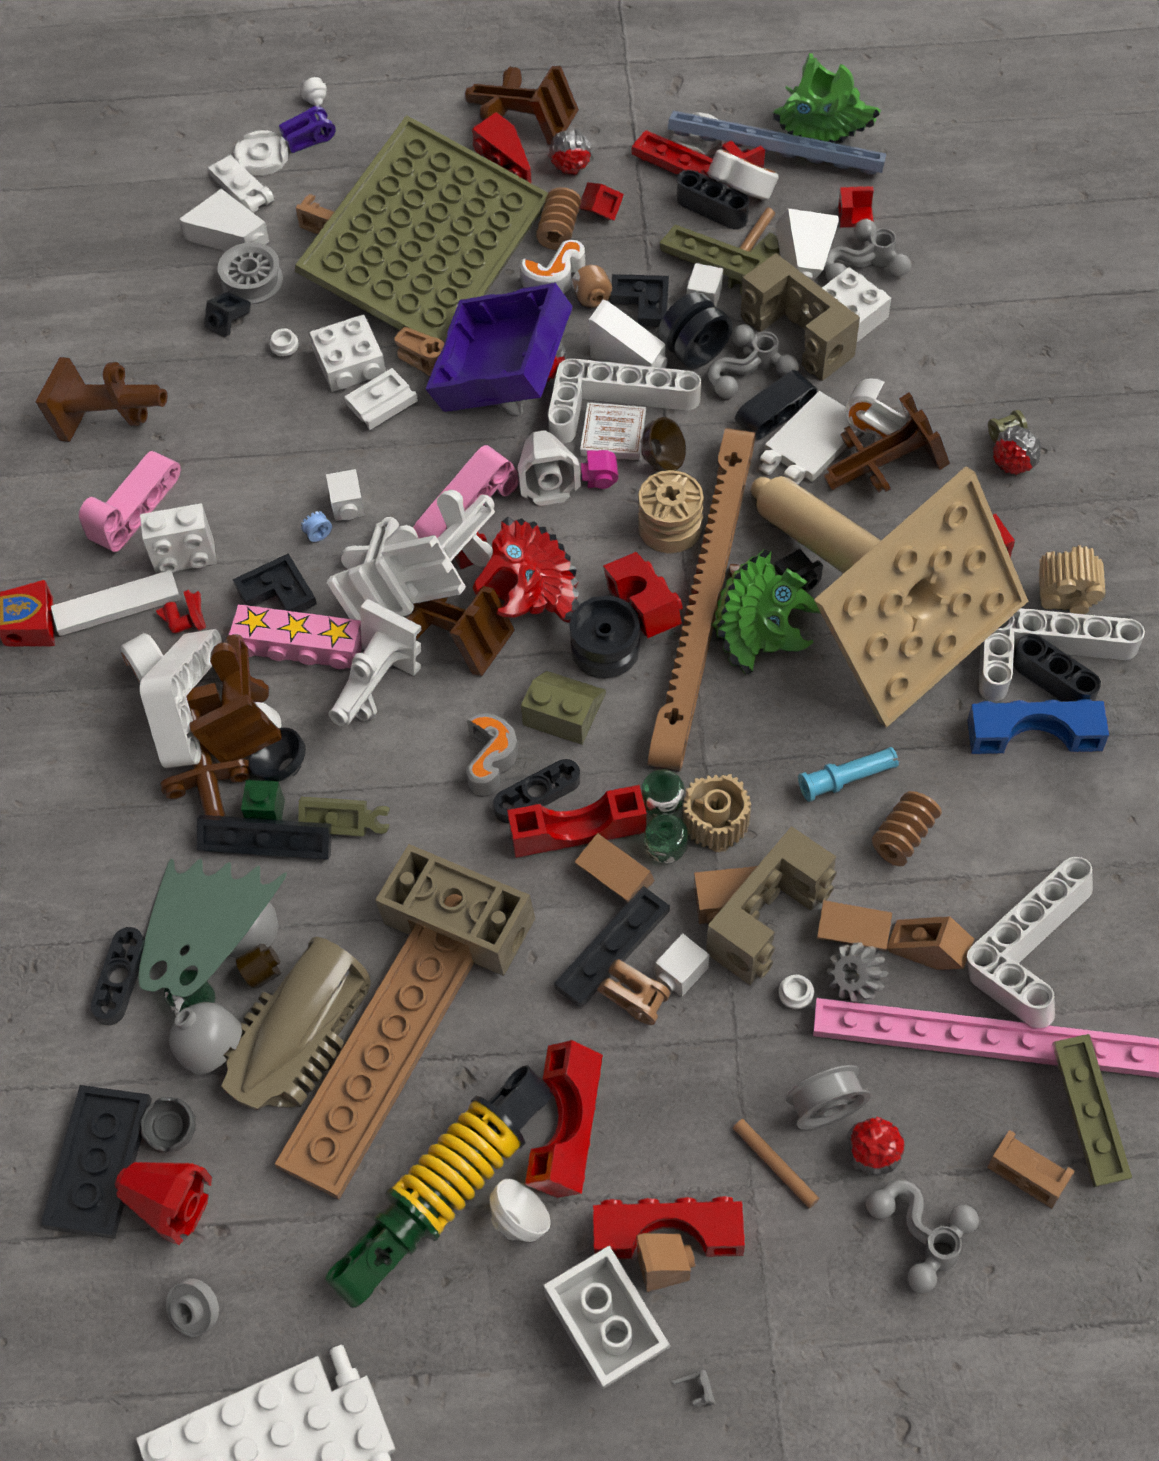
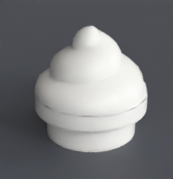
(313, 91)

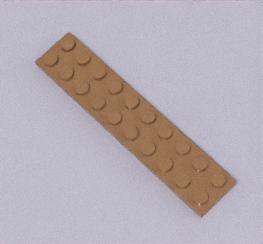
(377, 1060)

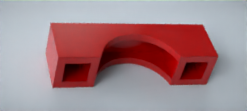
(543, 830)
(573, 1077)
(714, 1224)

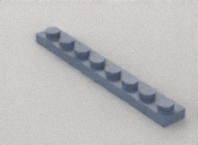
(787, 144)

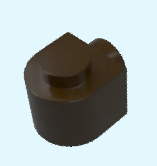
(259, 965)

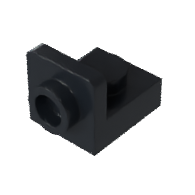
(224, 309)
(801, 564)

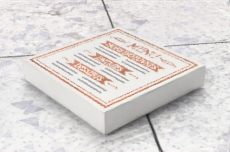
(613, 429)

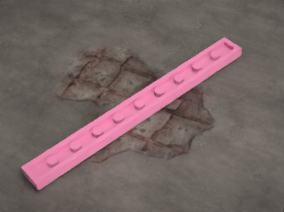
(977, 1036)

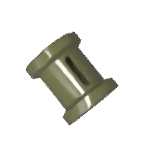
(997, 426)

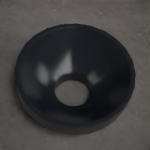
(267, 761)

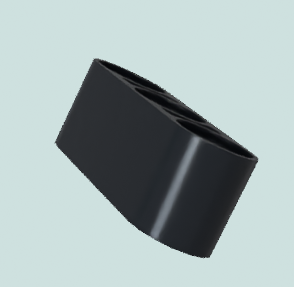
(712, 199)
(775, 404)
(1048, 659)

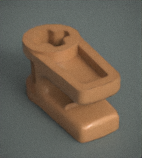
(418, 349)
(647, 997)

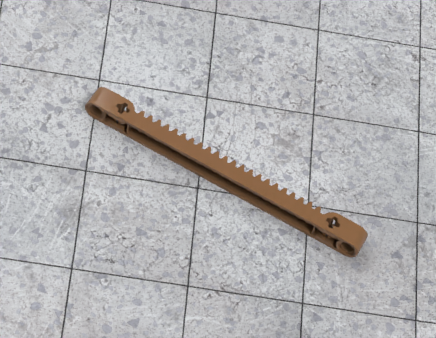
(669, 740)

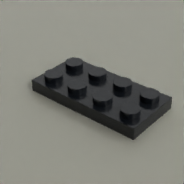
(97, 1146)

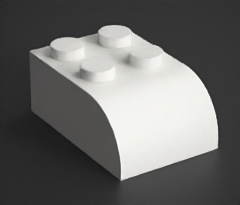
(605, 1317)

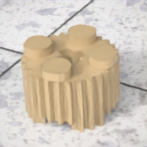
(1071, 580)
(716, 811)

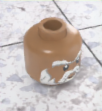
(591, 286)

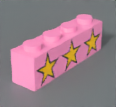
(298, 636)

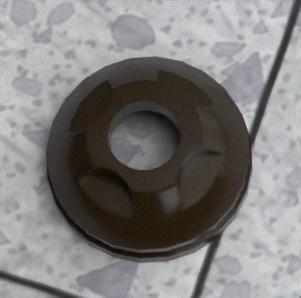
(668, 442)

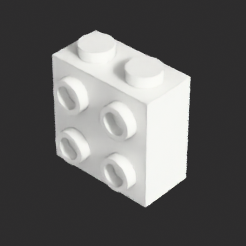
(862, 298)
(347, 353)
(178, 538)

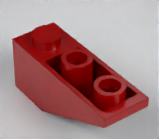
(500, 144)

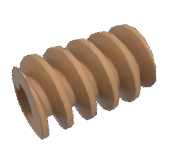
(558, 217)
(905, 827)

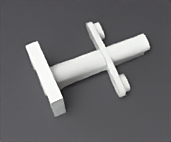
(425, 563)
(370, 574)
(386, 642)

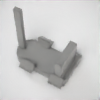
(512, 408)
(707, 1398)

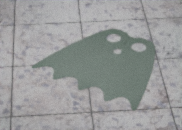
(202, 913)

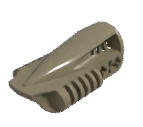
(296, 1029)

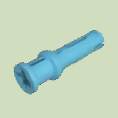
(834, 777)

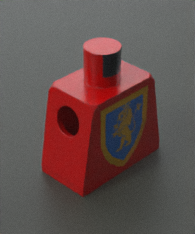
(27, 616)

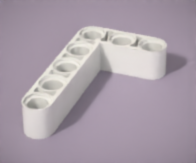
(616, 384)
(1048, 624)
(165, 700)
(1070, 887)

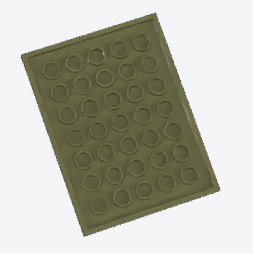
(422, 231)

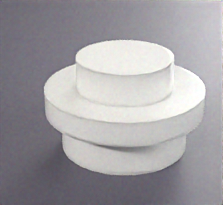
(283, 342)
(796, 992)

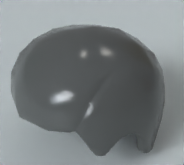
(168, 1124)

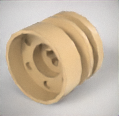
(670, 511)

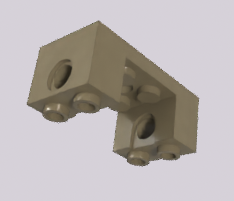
(829, 326)
(795, 867)
(488, 919)

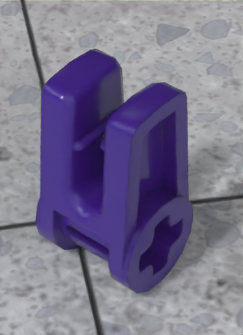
(305, 129)

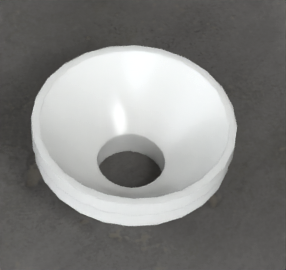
(518, 1211)

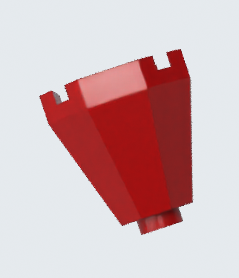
(165, 1196)

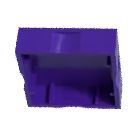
(500, 348)

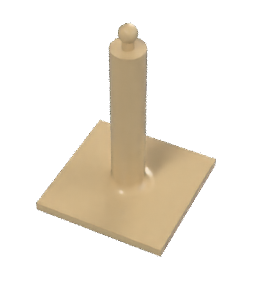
(908, 600)

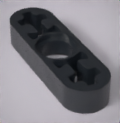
(553, 771)
(114, 961)

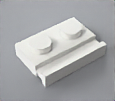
(381, 398)

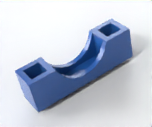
(1076, 723)

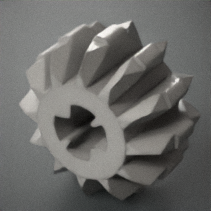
(867, 968)

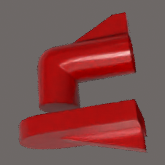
(178, 624)

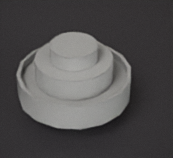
(192, 1307)

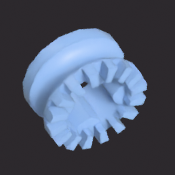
(316, 526)

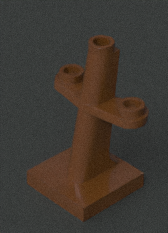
(550, 103)
(68, 398)
(911, 436)
(476, 631)
(239, 724)
(206, 773)

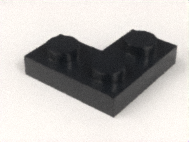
(645, 290)
(279, 579)

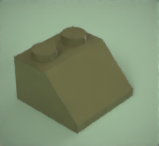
(561, 706)

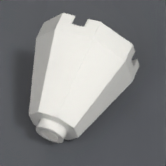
(547, 469)

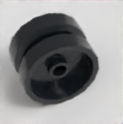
(695, 330)
(605, 636)

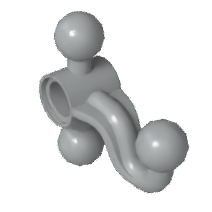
(879, 252)
(763, 357)
(963, 1220)

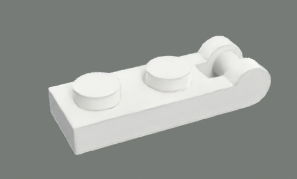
(240, 184)

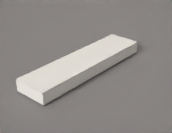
(115, 603)

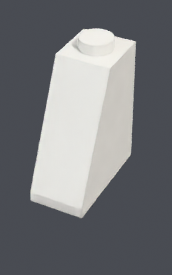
(223, 223)
(806, 239)
(622, 340)

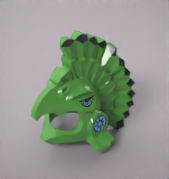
(825, 105)
(757, 609)

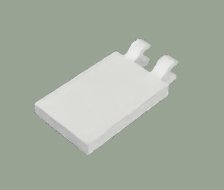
(808, 440)

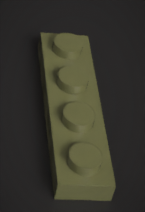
(710, 252)
(1091, 1110)

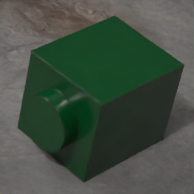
(263, 800)

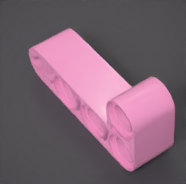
(481, 475)
(119, 518)

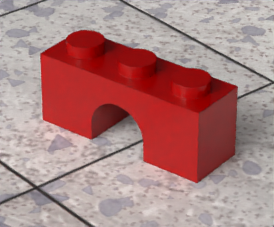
(648, 594)

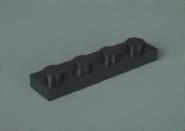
(264, 837)
(613, 943)

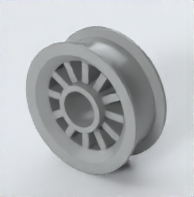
(250, 272)
(828, 1097)

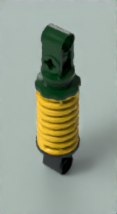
(442, 1176)

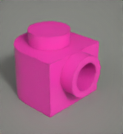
(600, 469)

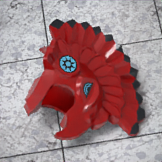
(530, 572)

